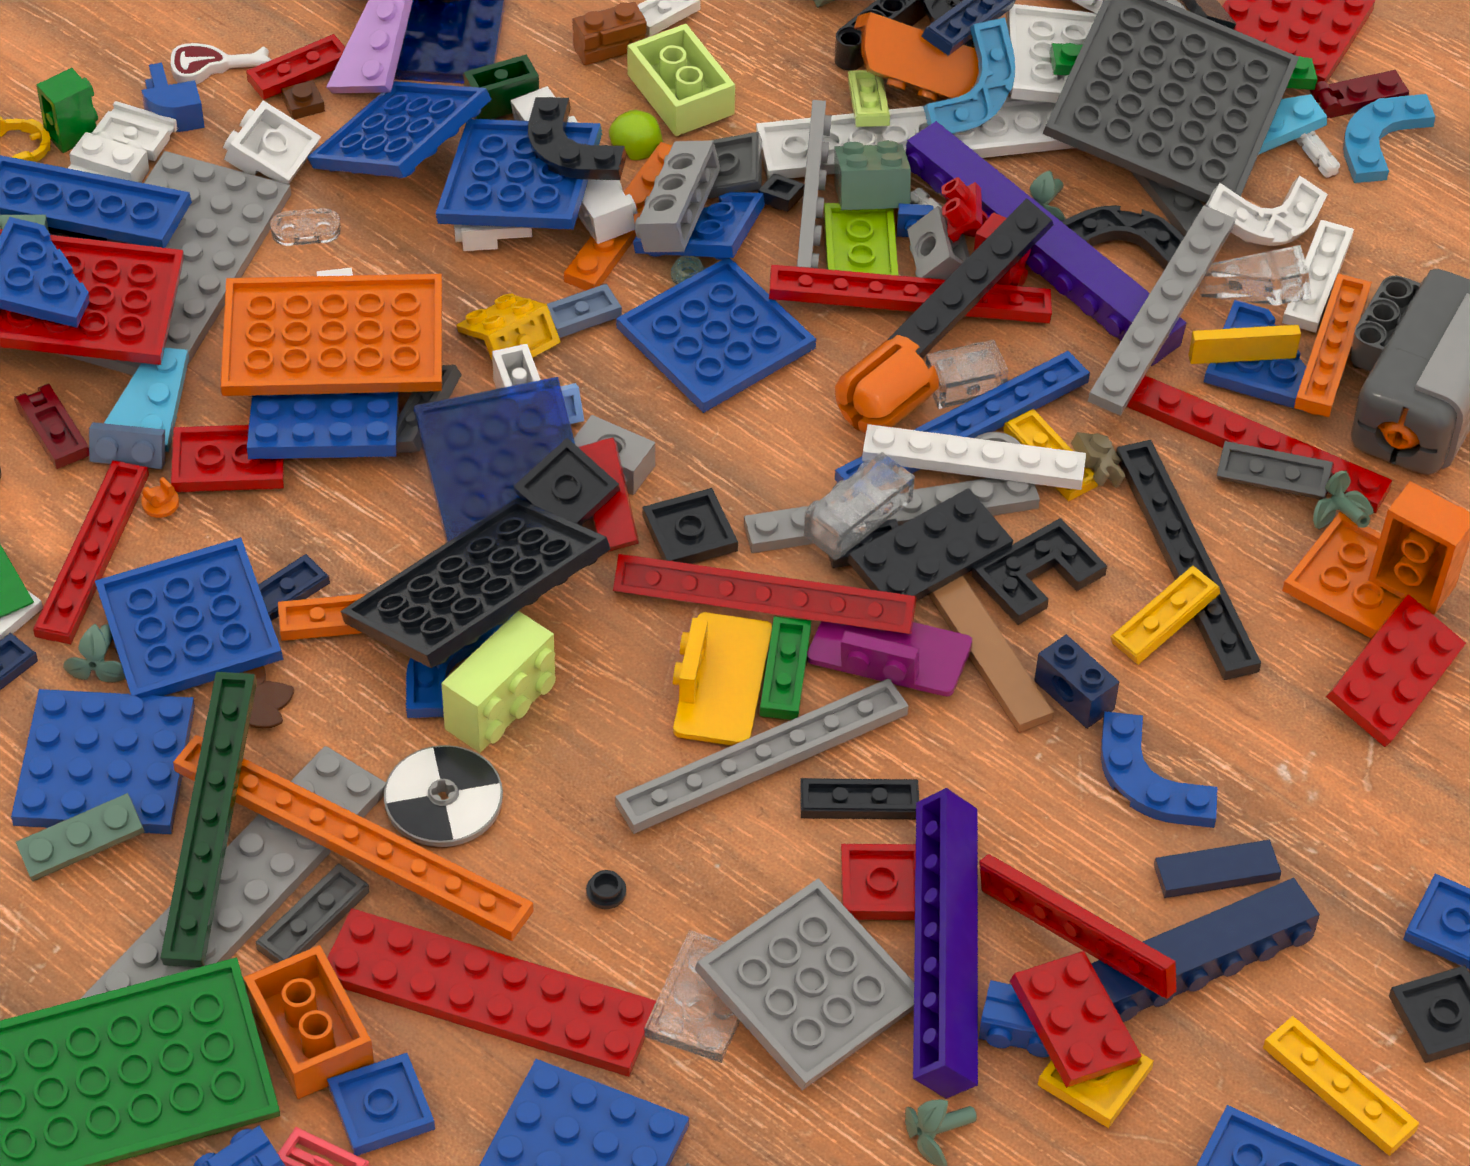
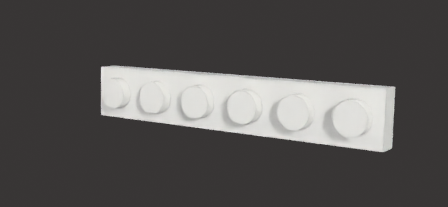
(976, 457)

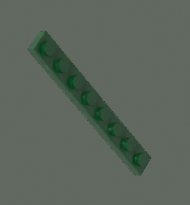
(209, 820)

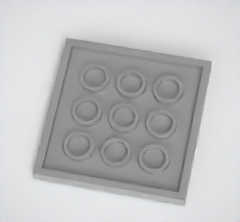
(809, 983)

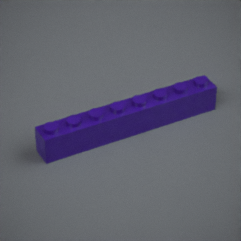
(946, 944)

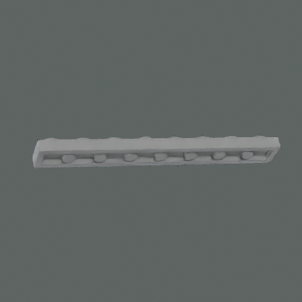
(1161, 310)
(786, 527)
(761, 755)

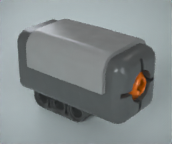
(1419, 368)

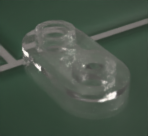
(305, 226)

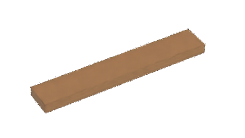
(992, 655)

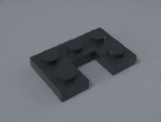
(1010, 571)

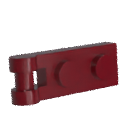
(1353, 94)
(52, 426)

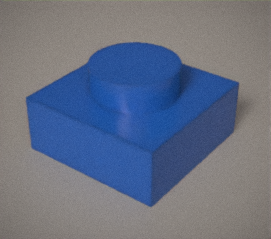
(908, 215)

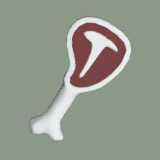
(200, 61)

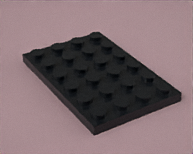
(475, 582)

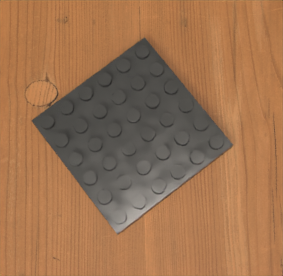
(1171, 96)

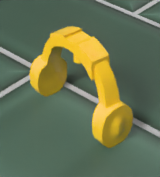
(37, 132)

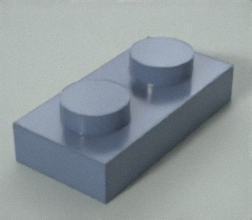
(584, 310)
(127, 444)

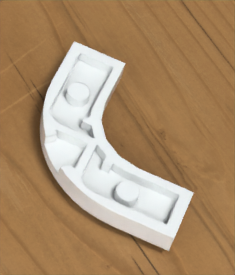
(1269, 225)

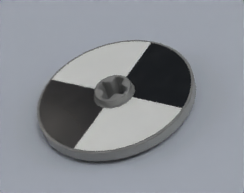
(471, 789)

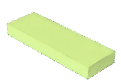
(868, 99)

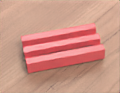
(318, 1145)

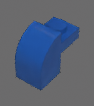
(175, 101)

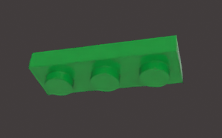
(785, 668)

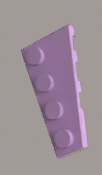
(373, 49)

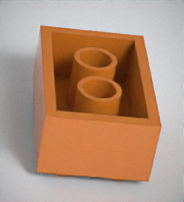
(1421, 547)
(308, 1020)

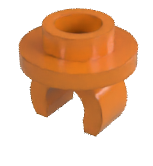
(160, 500)

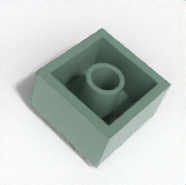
(871, 175)

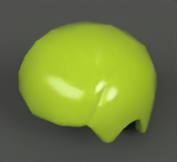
(636, 132)

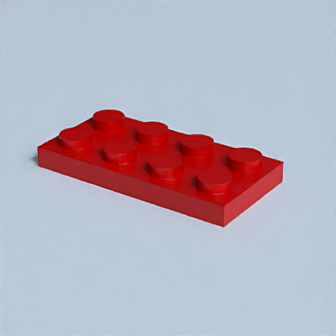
(1396, 670)

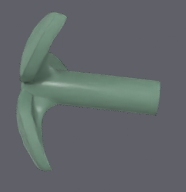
(1044, 190)
(1351, 504)
(94, 647)
(933, 1120)

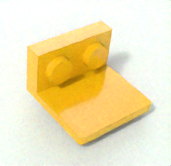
(512, 323)

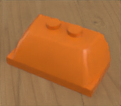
(910, 61)

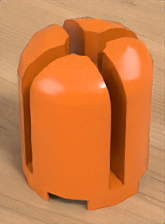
(885, 385)

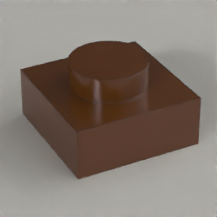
(303, 99)

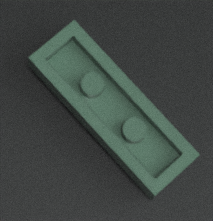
(80, 837)

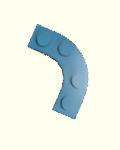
(992, 85)
(1374, 122)

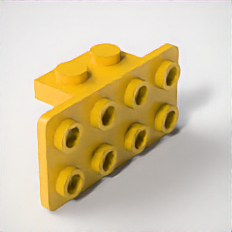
(720, 677)

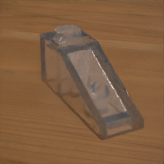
(1260, 278)

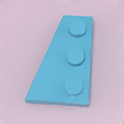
(1292, 119)
(153, 395)

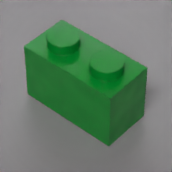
(67, 108)

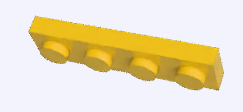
(1341, 1085)

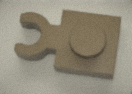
(1099, 457)

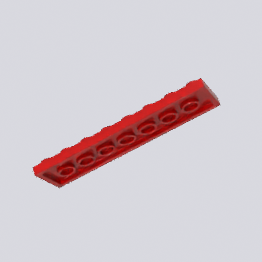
(490, 992)

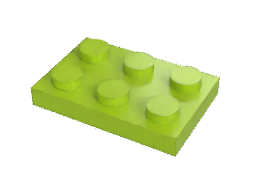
(860, 240)

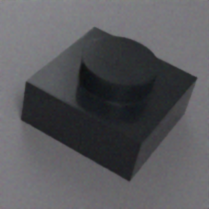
(781, 192)

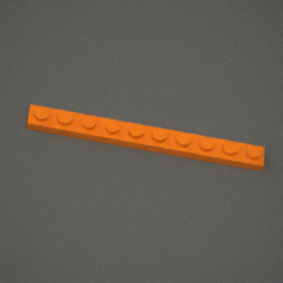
(372, 846)

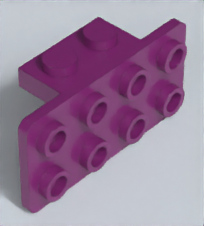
(924, 660)

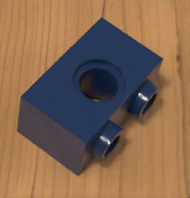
(1076, 681)

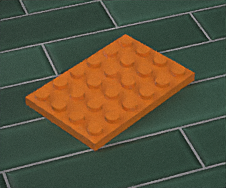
(332, 335)

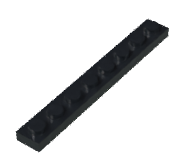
(1181, 550)

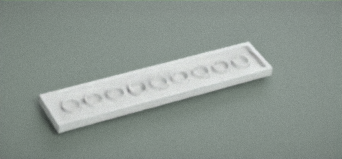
(1012, 131)

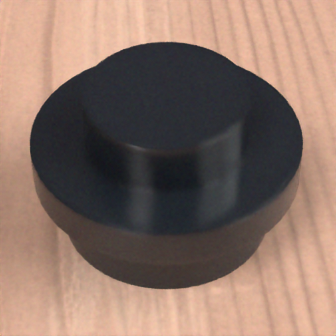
(606, 889)

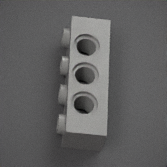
(678, 196)

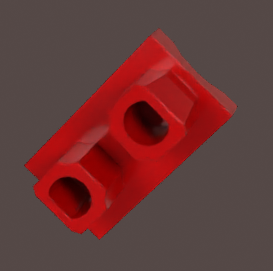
(962, 208)

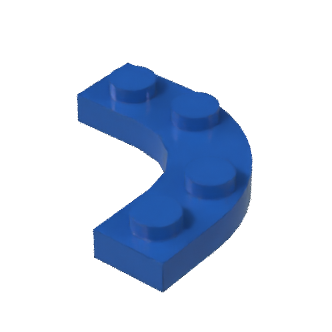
(424, 683)
(1146, 790)

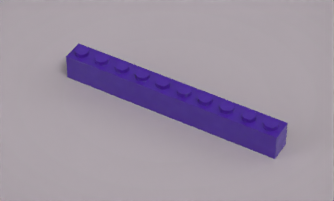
(1059, 255)

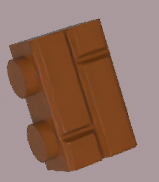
(607, 32)

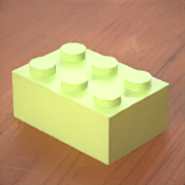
(681, 79)
(499, 682)

